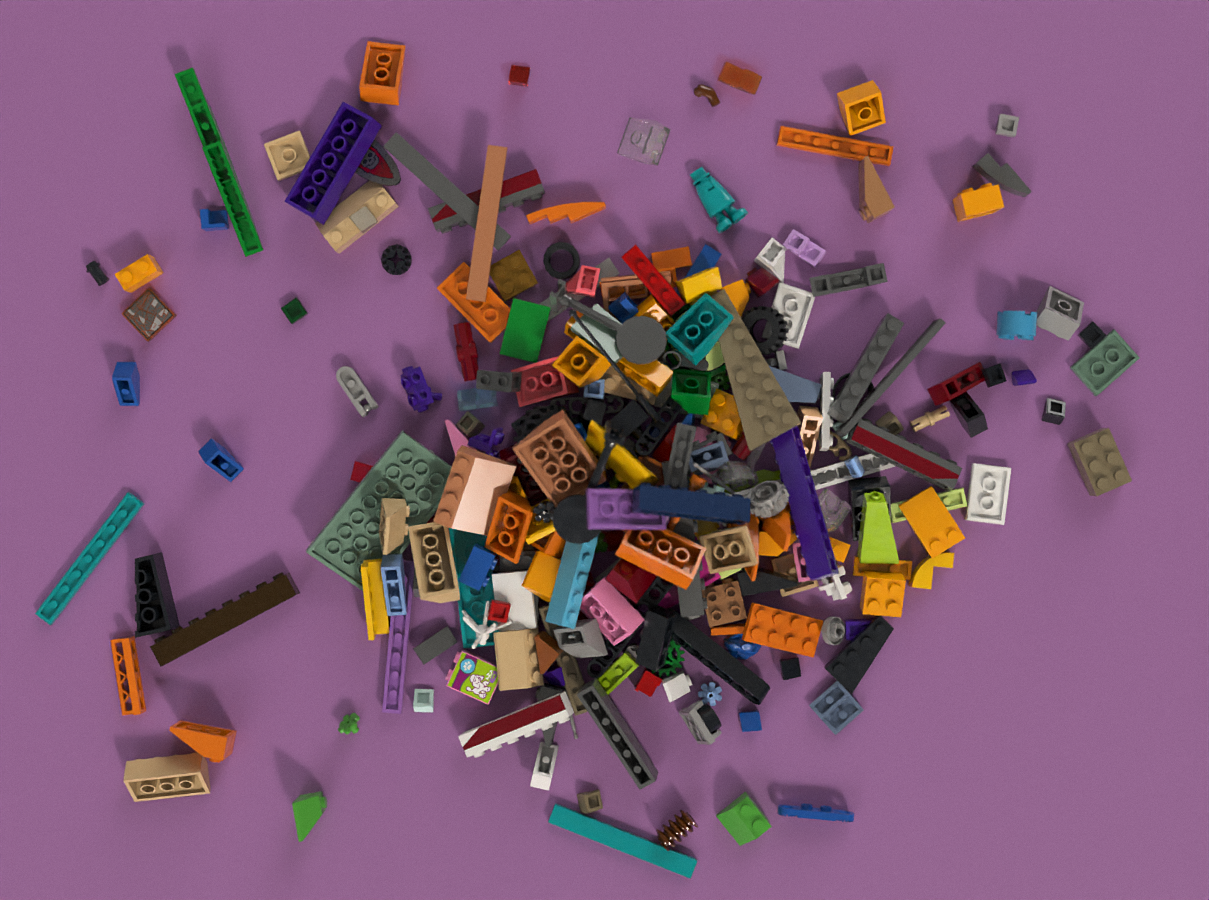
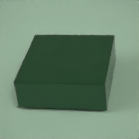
(294, 311)

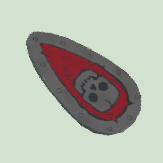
(379, 166)

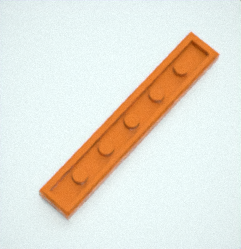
(834, 145)

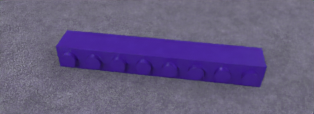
(804, 505)

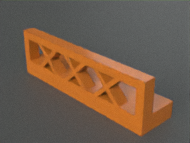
(133, 675)

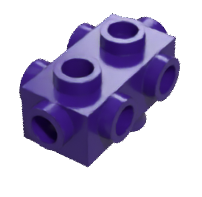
(417, 389)

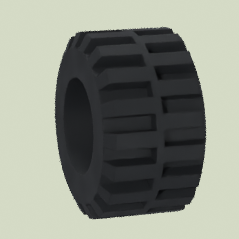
(777, 323)

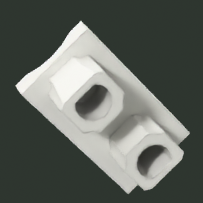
(834, 587)

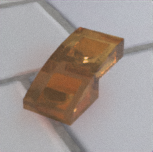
(740, 79)

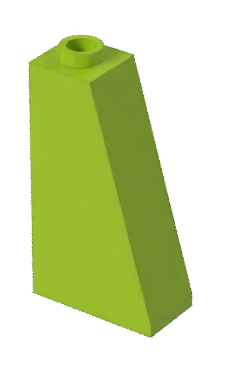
(876, 535)

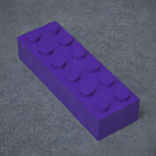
(333, 163)

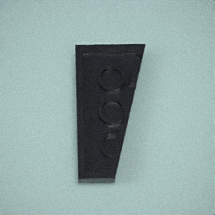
(857, 656)

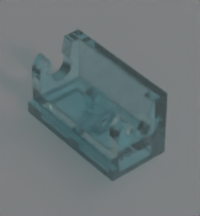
(476, 399)

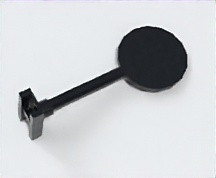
(571, 512)

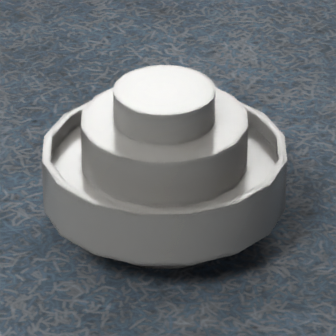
(833, 630)

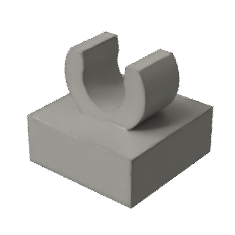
(778, 361)

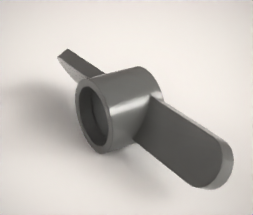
(683, 361)

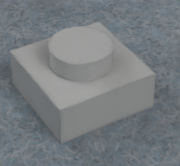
(1007, 125)

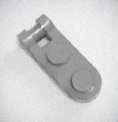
(355, 390)

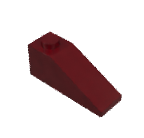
(761, 281)
(956, 384)

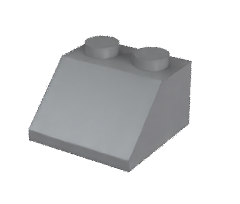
(1059, 313)

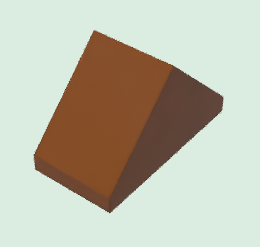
(547, 650)

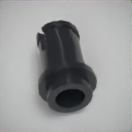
(97, 273)

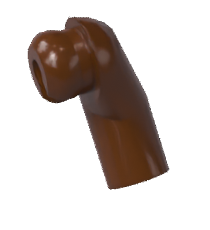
(709, 92)

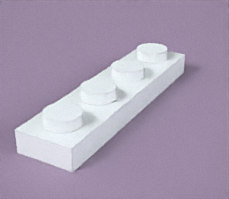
(826, 402)

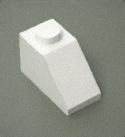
(676, 685)
(544, 766)

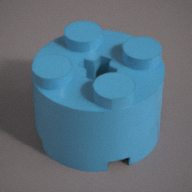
(1016, 324)

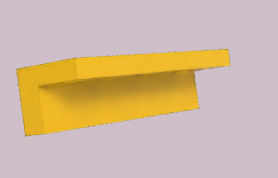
(374, 598)

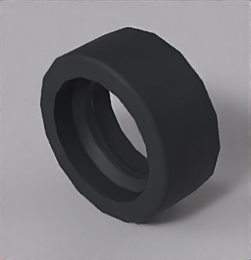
(561, 246)

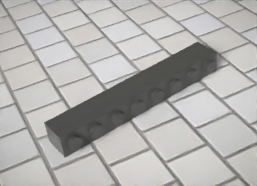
(691, 599)

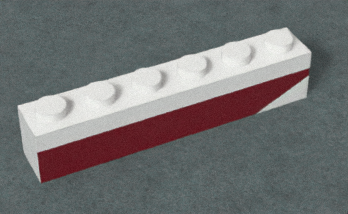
(516, 724)

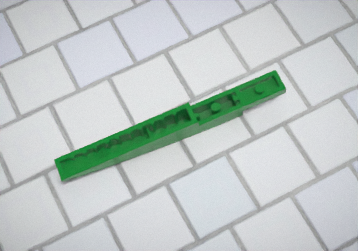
(219, 161)

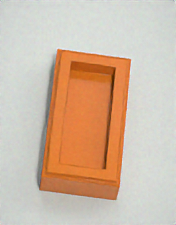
(675, 257)
(726, 629)

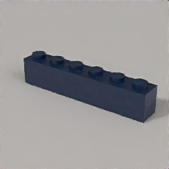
(690, 504)

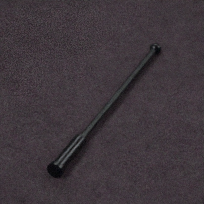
(639, 396)

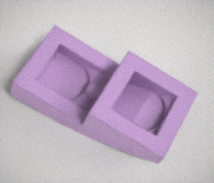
(804, 248)

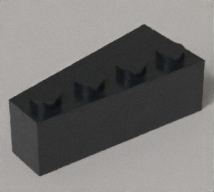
(154, 596)

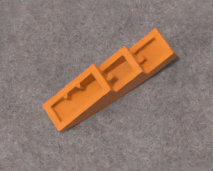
(573, 211)

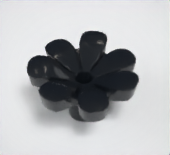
(544, 510)

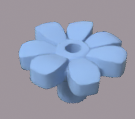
(707, 690)

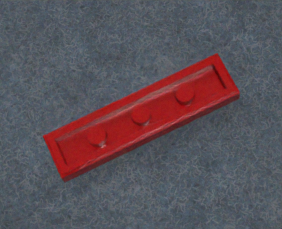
(653, 280)

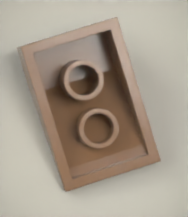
(873, 197)

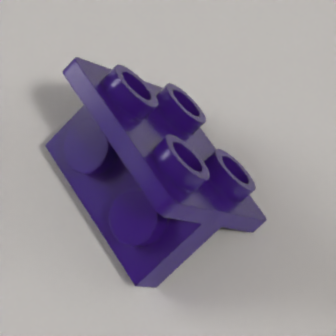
(488, 443)

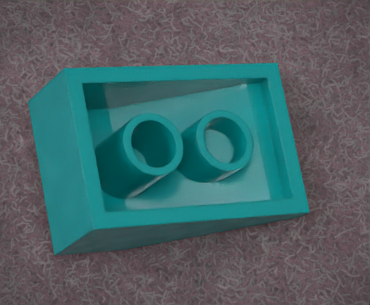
(699, 329)

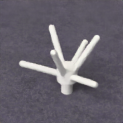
(482, 631)

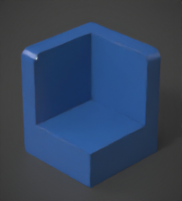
(214, 220)
(623, 308)

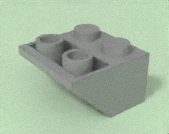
(583, 640)

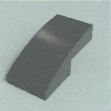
(435, 645)

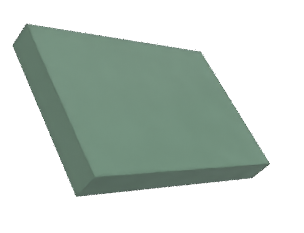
(602, 333)
(1104, 362)

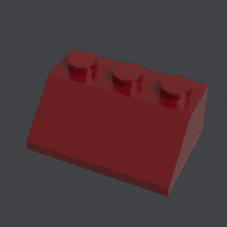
(630, 579)

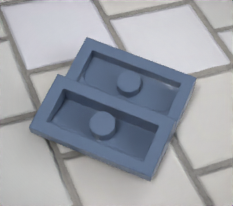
(836, 707)

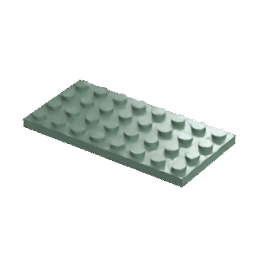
(352, 534)

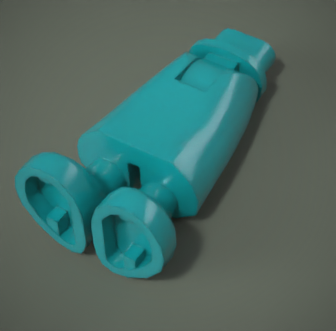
(716, 199)

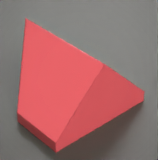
(584, 281)

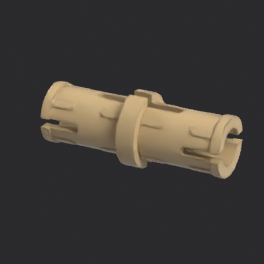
(929, 418)

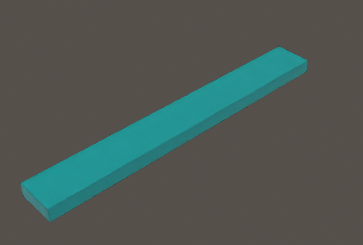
(89, 558)
(622, 840)

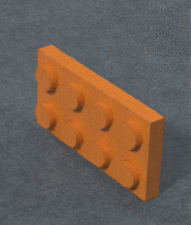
(488, 316)
(782, 630)

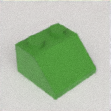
(744, 819)

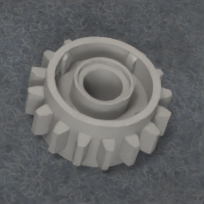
(768, 499)

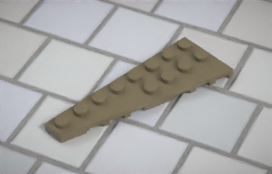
(758, 396)

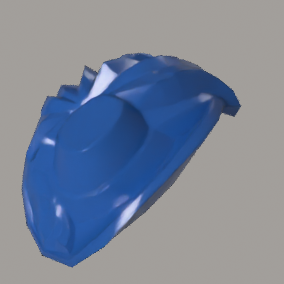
(739, 648)

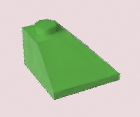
(307, 811)

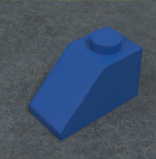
(127, 383)
(220, 460)

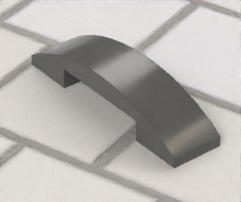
(848, 280)

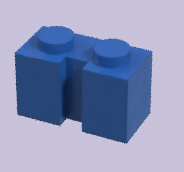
(477, 567)

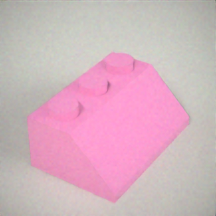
(612, 610)

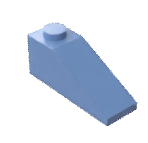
(394, 584)

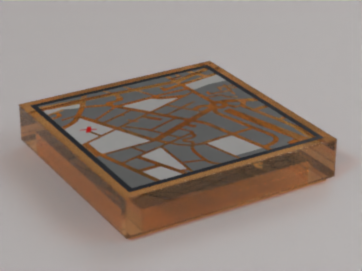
(149, 314)

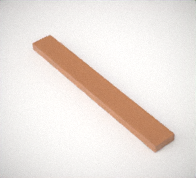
(486, 223)

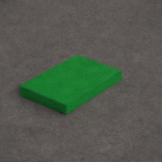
(524, 330)

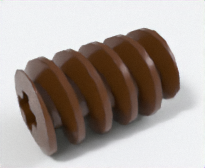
(676, 829)

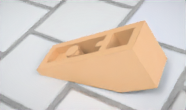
(809, 429)

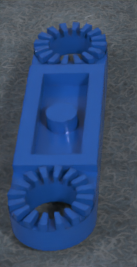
(809, 812)

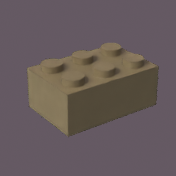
(1099, 462)

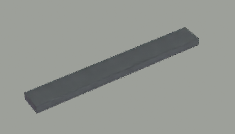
(440, 185)
(890, 377)

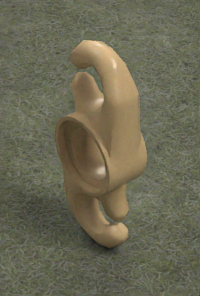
(840, 445)

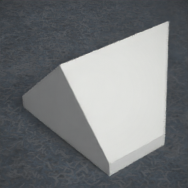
(773, 259)

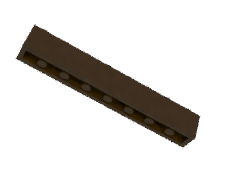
(224, 619)

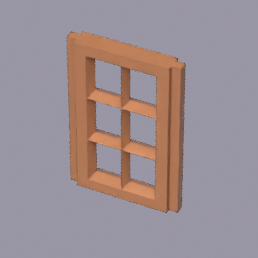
(626, 280)

